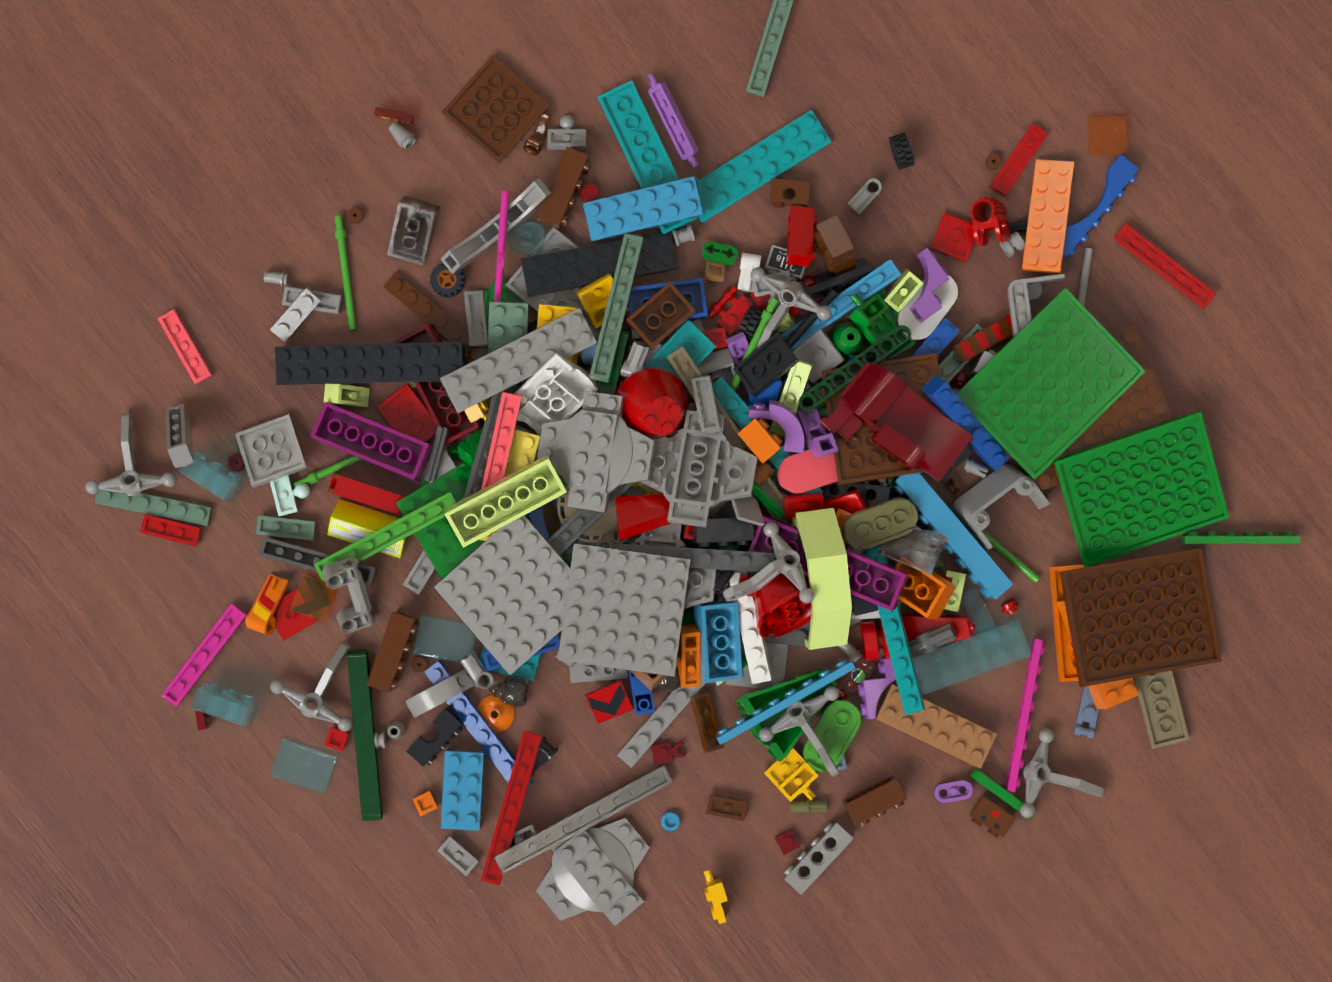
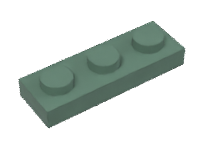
(286, 528)

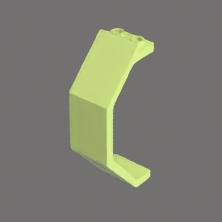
(827, 578)

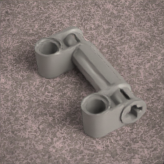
(342, 574)

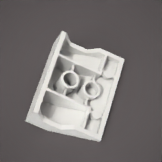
(553, 392)

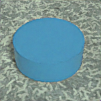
(670, 821)

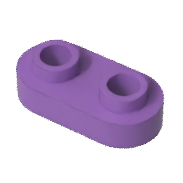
(953, 791)

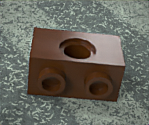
(779, 186)

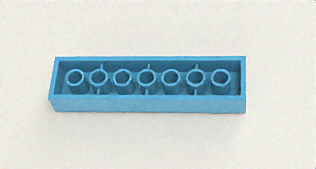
(960, 541)

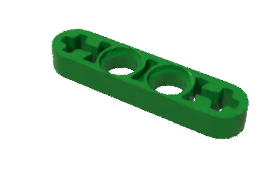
(997, 790)

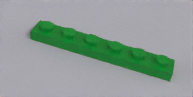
(1232, 538)

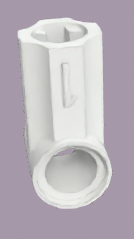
(748, 262)

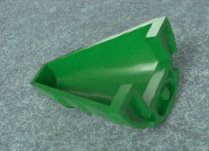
(785, 740)

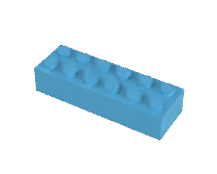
(644, 209)

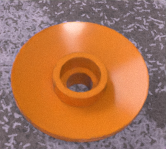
(505, 712)

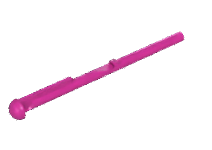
(501, 245)

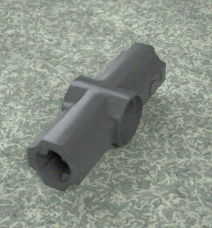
(932, 640)

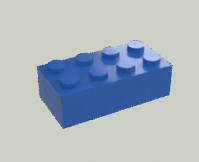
(691, 289)

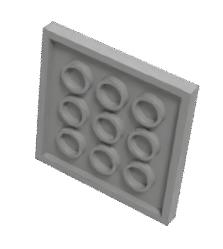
(553, 242)

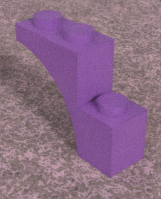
(934, 277)
(872, 688)

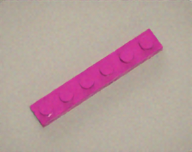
(204, 655)

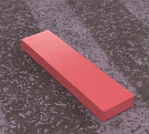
(185, 346)

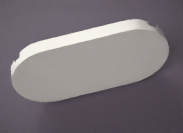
(947, 294)

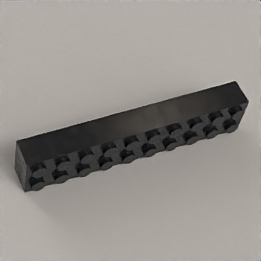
(368, 362)

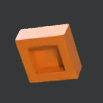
(425, 803)

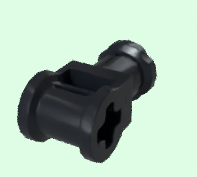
(543, 755)

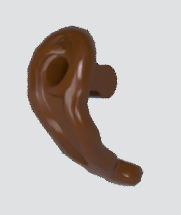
(534, 143)

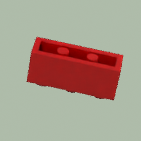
(800, 236)

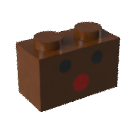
(992, 816)

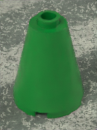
(848, 347)

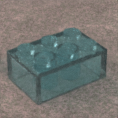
(213, 477)
(225, 704)

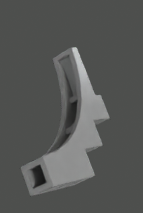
(480, 241)

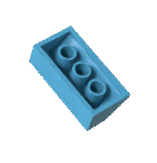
(719, 640)

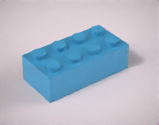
(462, 789)

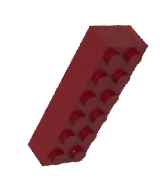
(436, 396)

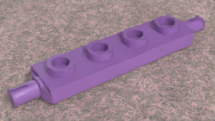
(673, 120)

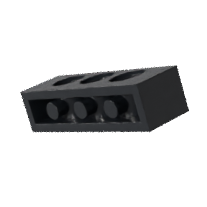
(883, 491)

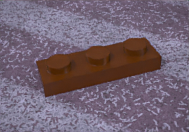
(706, 721)

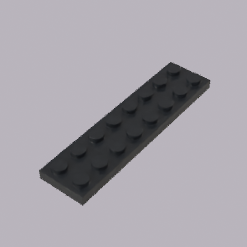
(587, 264)

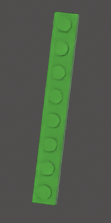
(391, 533)

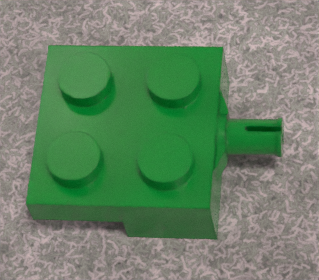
(872, 318)

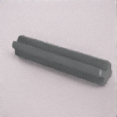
(436, 454)

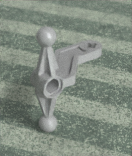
(797, 298)
(140, 481)
(782, 553)
(301, 698)
(792, 719)
(1038, 772)

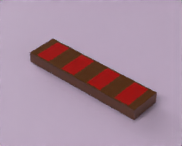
(984, 339)

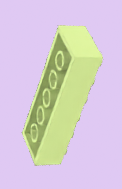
(505, 500)

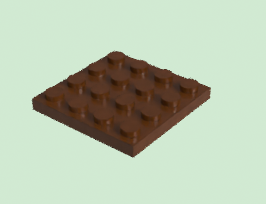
(495, 109)

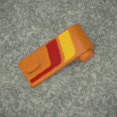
(261, 614)

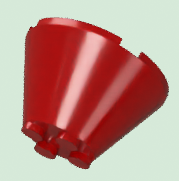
(654, 402)
(780, 608)

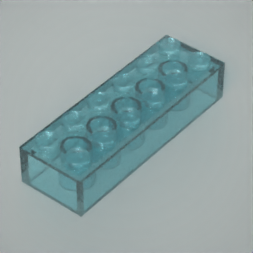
(971, 656)

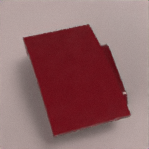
(905, 422)

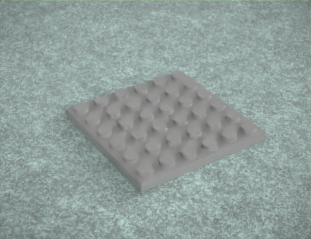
(510, 592)
(624, 609)

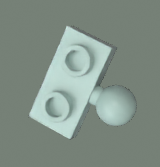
(285, 495)

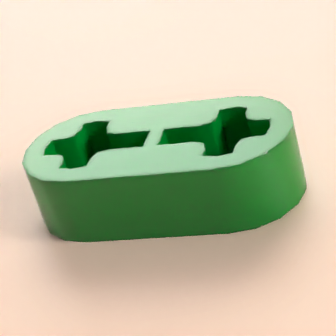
(719, 253)

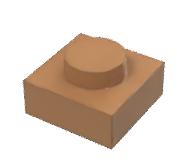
(714, 271)

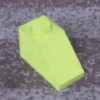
(903, 290)
(346, 395)

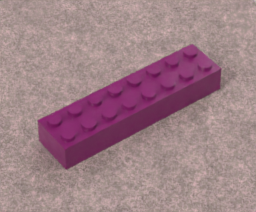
(867, 576)

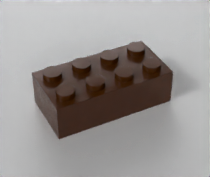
(563, 188)
(392, 652)

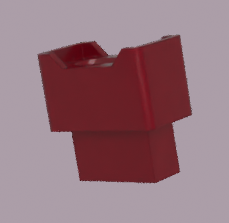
(842, 421)

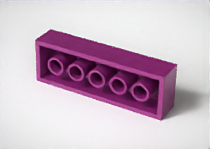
(372, 442)

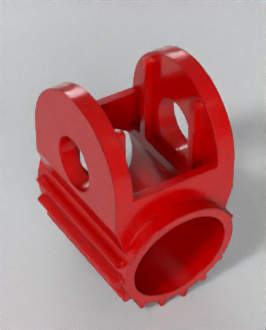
(996, 222)

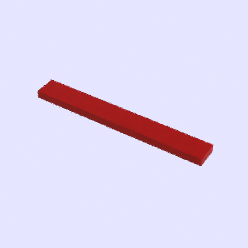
(512, 804)

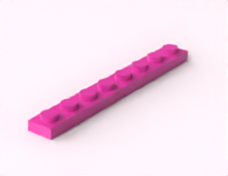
(1026, 707)

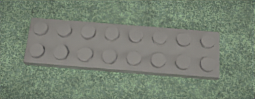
(517, 360)

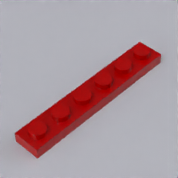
(1164, 266)

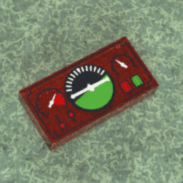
(862, 671)

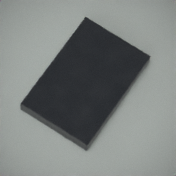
(766, 364)

